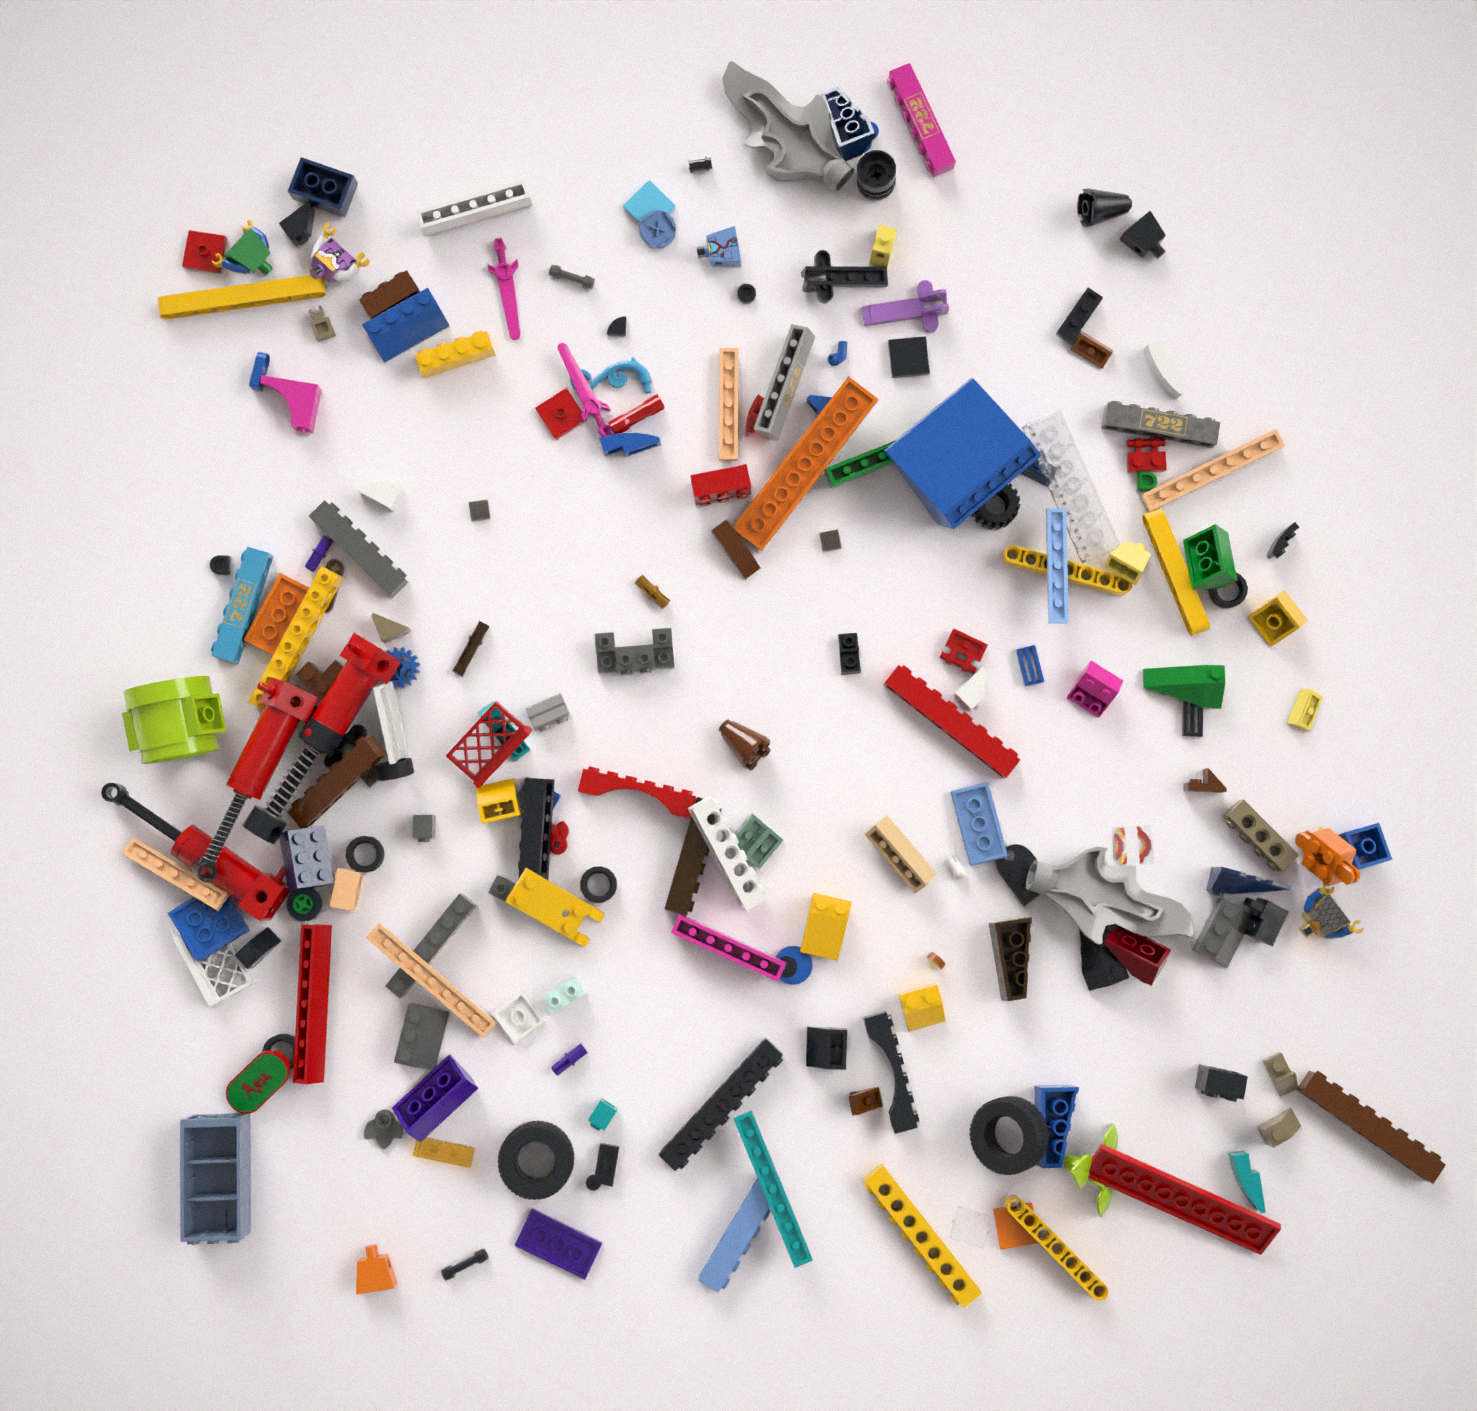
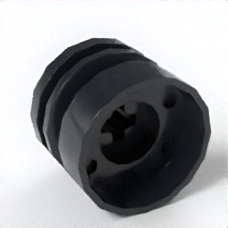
(880, 166)

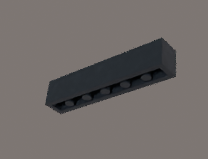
(536, 826)

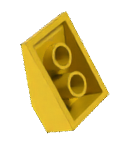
(825, 926)

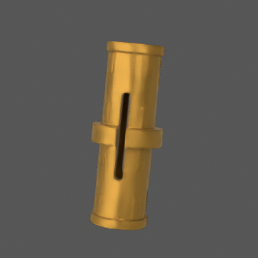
(652, 591)

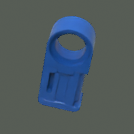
(260, 368)

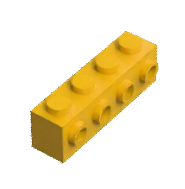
(454, 354)

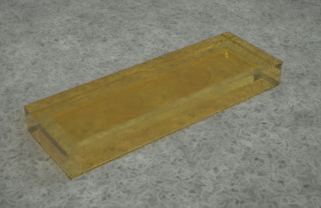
(444, 1152)

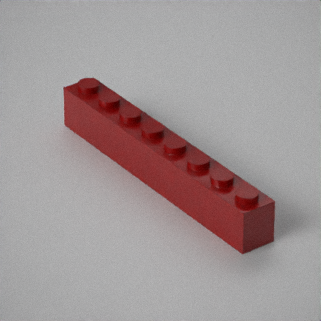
(951, 721)
(312, 1003)

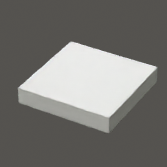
(518, 1017)

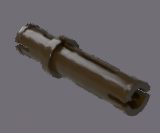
(470, 649)

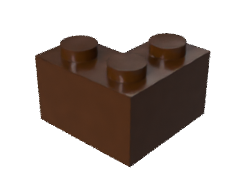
(317, 680)

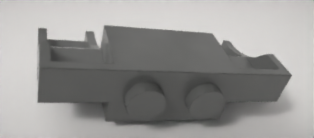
(634, 658)

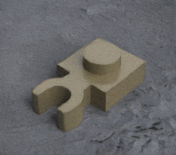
(321, 326)

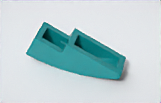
(1247, 1179)

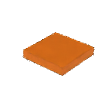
(1010, 1231)

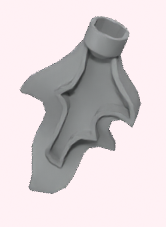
(795, 134)
(1107, 896)

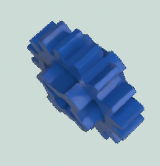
(407, 666)

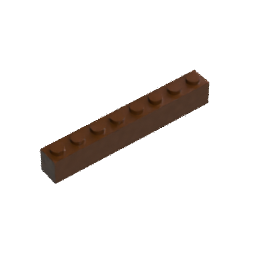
(1374, 1129)

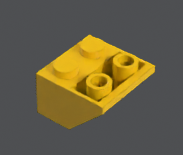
(498, 801)

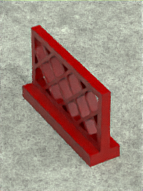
(497, 758)

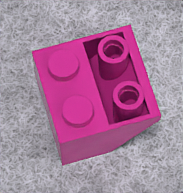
(1095, 689)

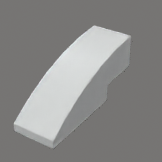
(1164, 368)

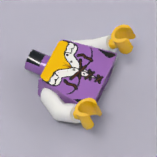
(334, 261)

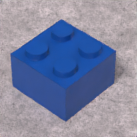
(1370, 846)

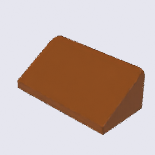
(1091, 349)

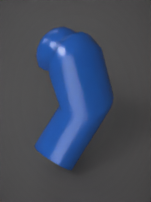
(840, 355)

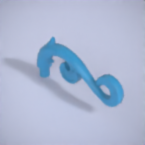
(618, 382)

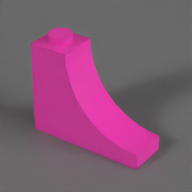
(302, 400)

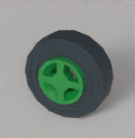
(297, 902)

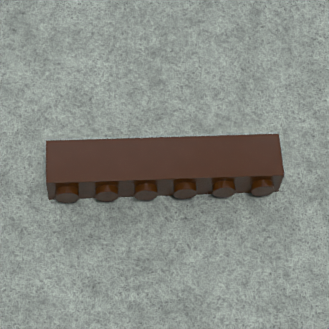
(337, 782)

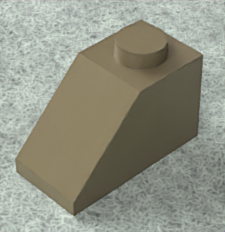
(1279, 1128)

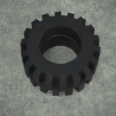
(997, 521)

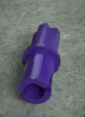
(318, 553)
(569, 1059)

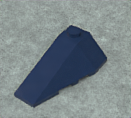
(849, 124)
(1231, 881)

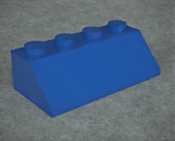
(406, 325)

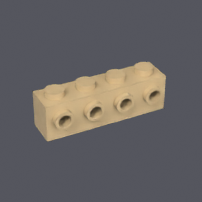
(901, 854)

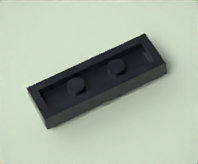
(1079, 315)

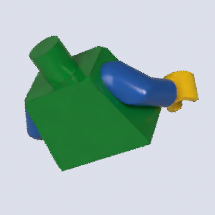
(247, 253)

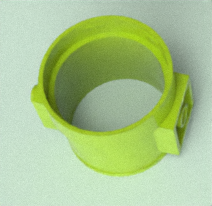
(173, 719)

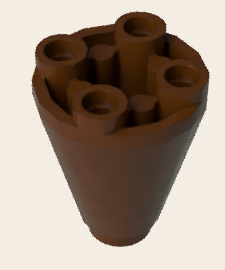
(745, 743)

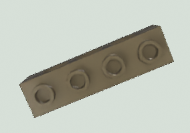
(1285, 853)

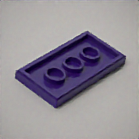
(558, 1243)

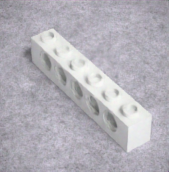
(700, 812)

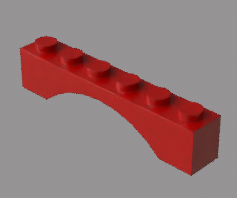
(598, 783)

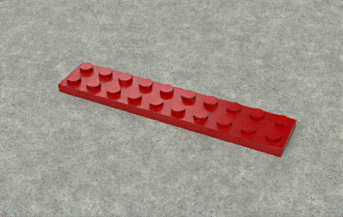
(1182, 1199)

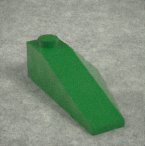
(1194, 684)

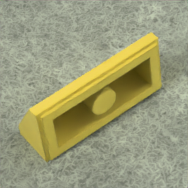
(1305, 709)

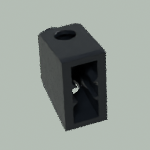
(1145, 236)

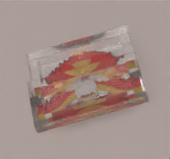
(1133, 845)

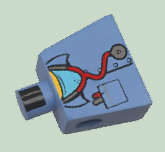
(721, 249)

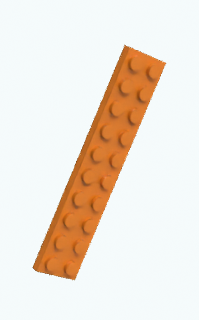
(805, 463)

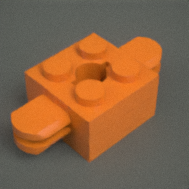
(1328, 856)

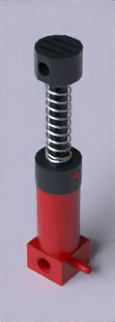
(326, 727)

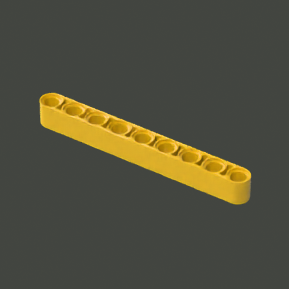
(240, 296)

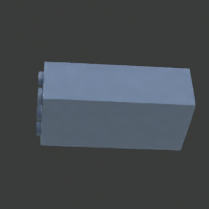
(215, 1178)

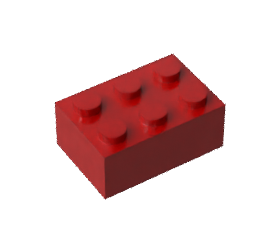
(721, 485)

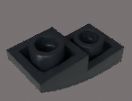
(1280, 543)
(849, 653)

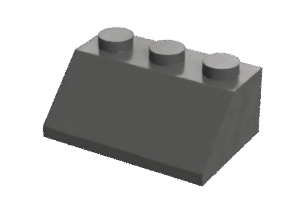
(1222, 932)
(421, 1036)

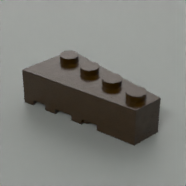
(1011, 956)

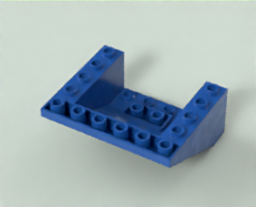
(961, 454)

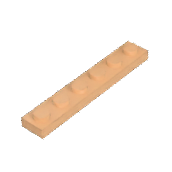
(728, 404)
(175, 874)

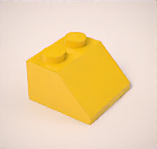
(1277, 618)
(922, 1007)

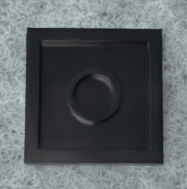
(908, 357)

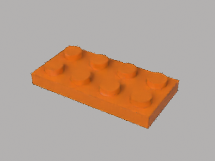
(276, 613)

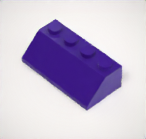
(434, 1098)

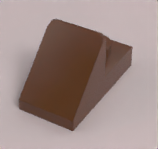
(1210, 783)
(865, 1100)

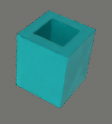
(602, 1115)

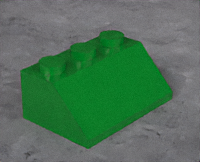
(1210, 559)

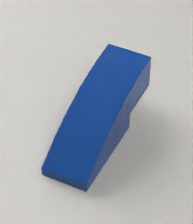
(629, 443)

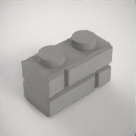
(548, 712)

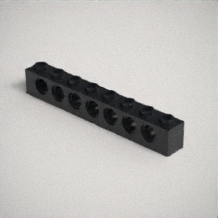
(679, 1160)

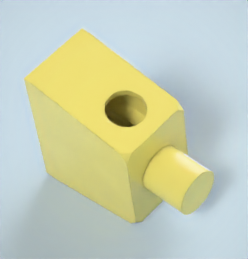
(883, 244)
(1128, 561)

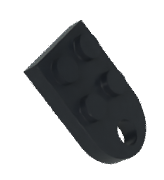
(1016, 872)

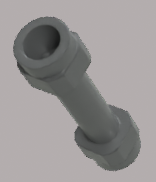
(556, 272)

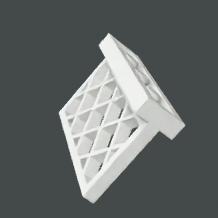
(390, 721)
(201, 977)

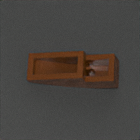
(735, 549)

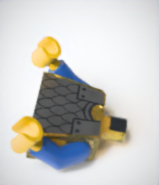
(1325, 916)

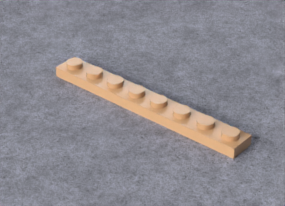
(1212, 470)
(430, 979)

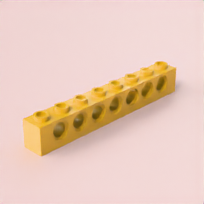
(300, 630)
(969, 1290)

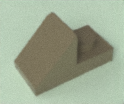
(1281, 1075)

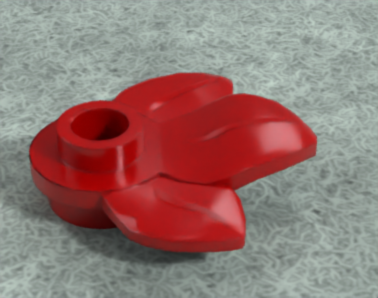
(560, 834)

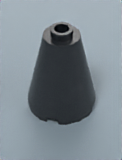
(1100, 206)

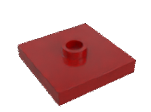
(201, 251)
(560, 413)

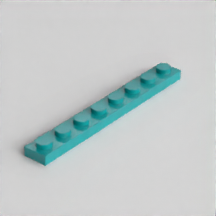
(773, 1189)

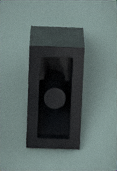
(299, 224)
(258, 948)

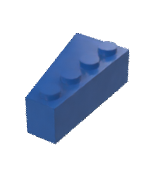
(1056, 1106)

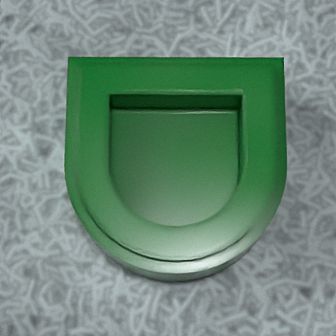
(1146, 481)

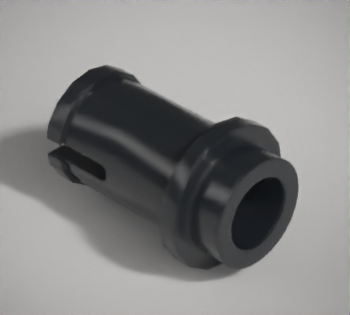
(700, 164)

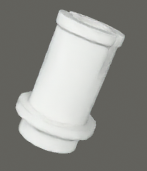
(955, 867)

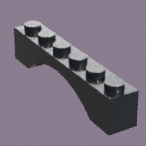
(901, 1111)

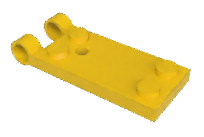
(547, 902)

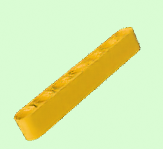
(1076, 569)
(1175, 572)
(1062, 1253)

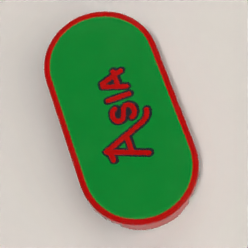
(258, 1081)

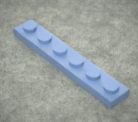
(1057, 565)

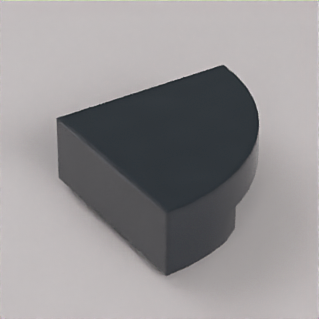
(617, 327)

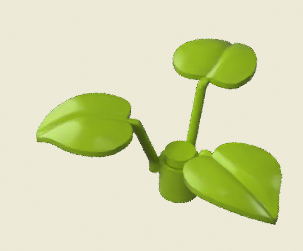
(1080, 1166)

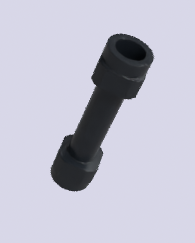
(479, 1256)

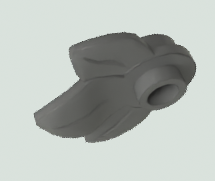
(383, 1131)

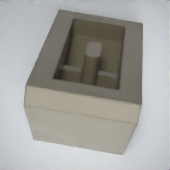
(388, 629)

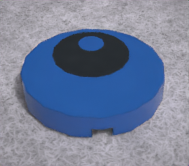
(797, 967)

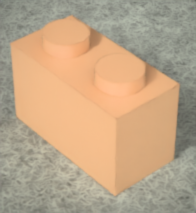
(346, 889)

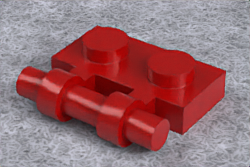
(1146, 461)
(966, 646)

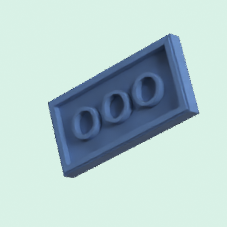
(979, 824)

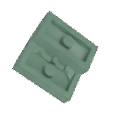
(757, 840)

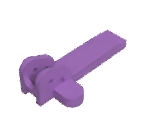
(909, 308)

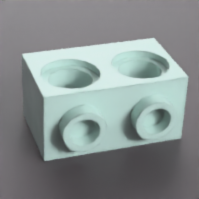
(563, 995)

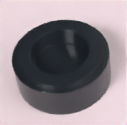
(746, 293)

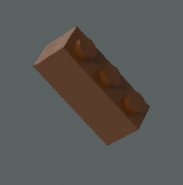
(389, 294)

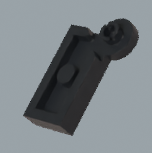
(605, 1167)

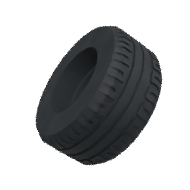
(984, 1139)
(516, 1179)

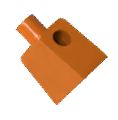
(374, 1272)

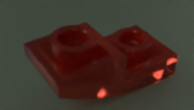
(751, 418)

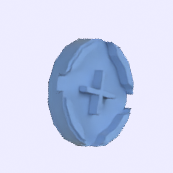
(657, 229)

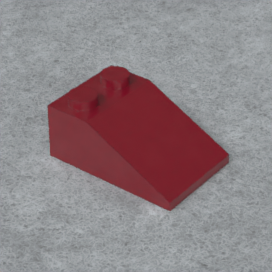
(1138, 954)

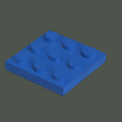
(207, 929)

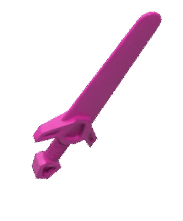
(504, 274)
(591, 404)

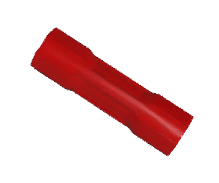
(647, 408)

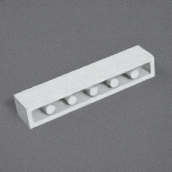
(474, 207)

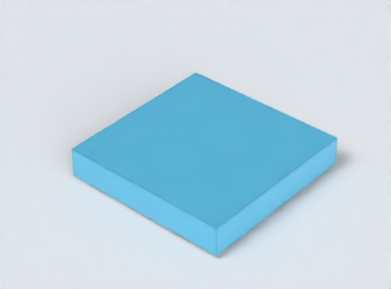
(646, 200)

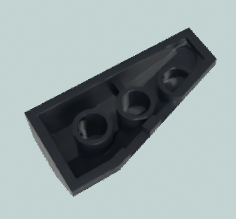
(1099, 964)

